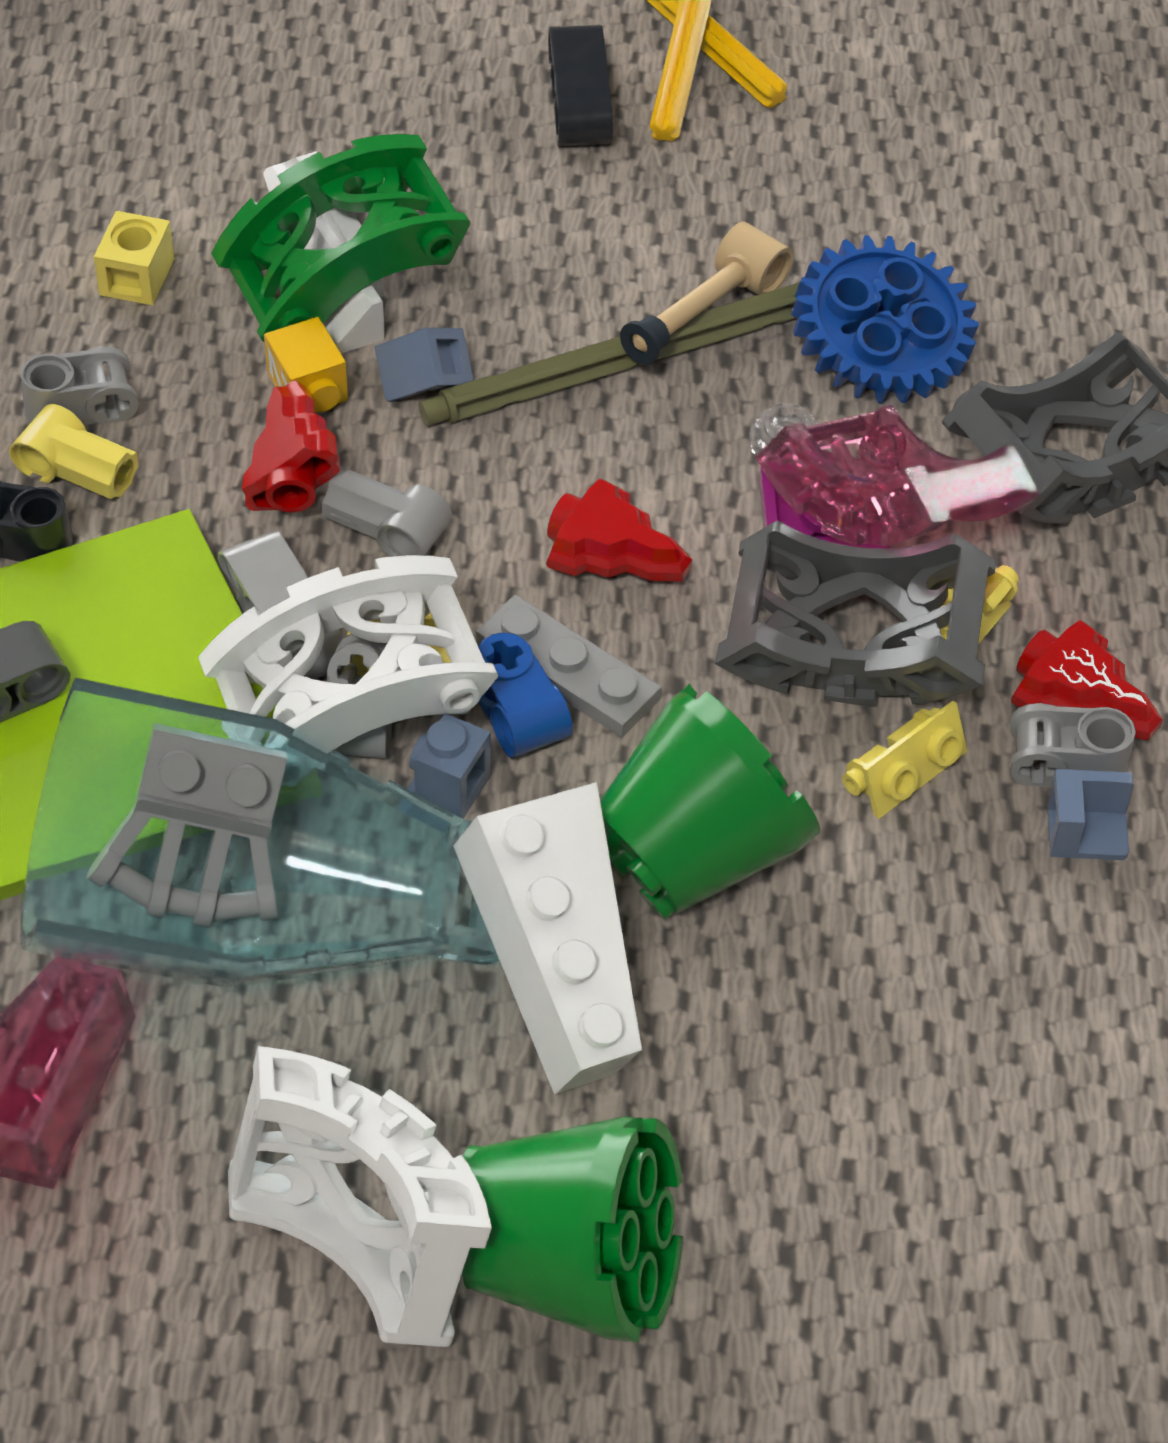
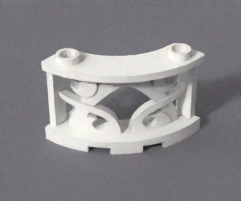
(398, 684)
(325, 1119)

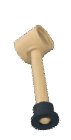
(743, 260)

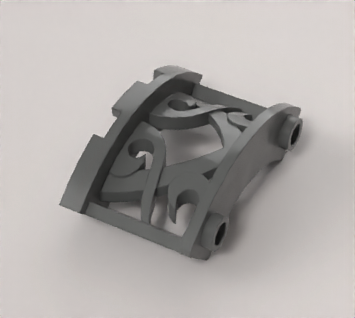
(1084, 396)
(904, 579)

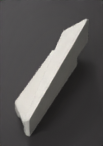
(361, 317)

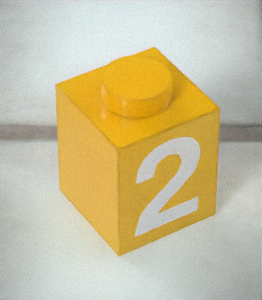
(310, 357)

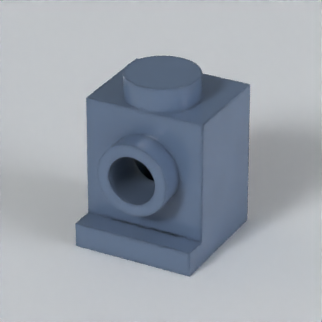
(451, 764)

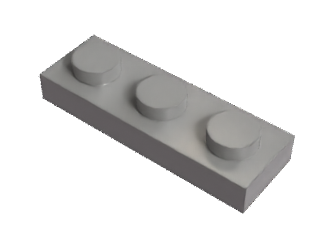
(578, 668)

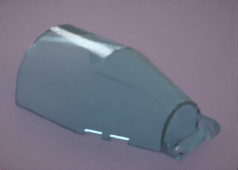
(354, 863)

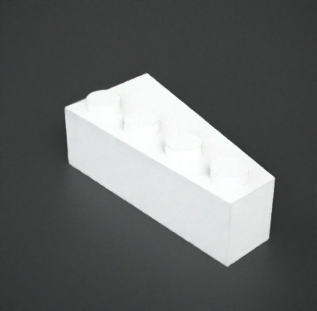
(557, 930)

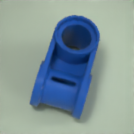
(522, 700)

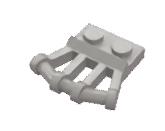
(207, 786)

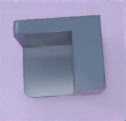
(423, 362)
(1089, 814)

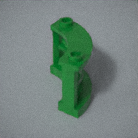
(391, 239)

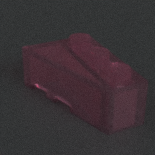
(54, 1062)

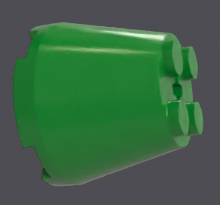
(700, 807)
(581, 1225)

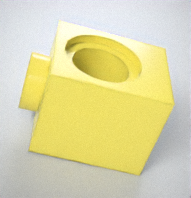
(134, 257)

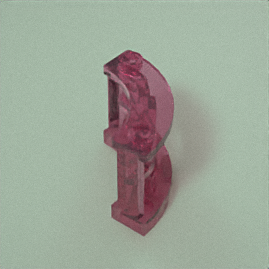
(895, 486)

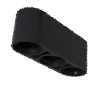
(580, 85)

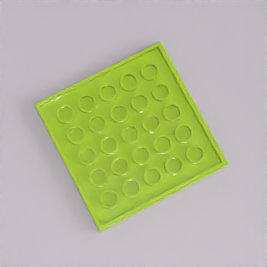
(120, 614)

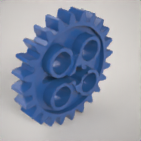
(888, 305)

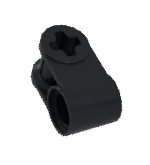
(32, 522)

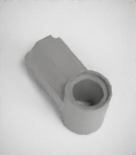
(397, 519)

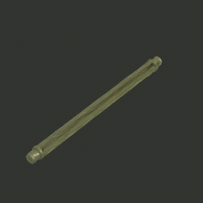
(603, 359)

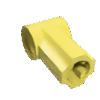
(63, 448)

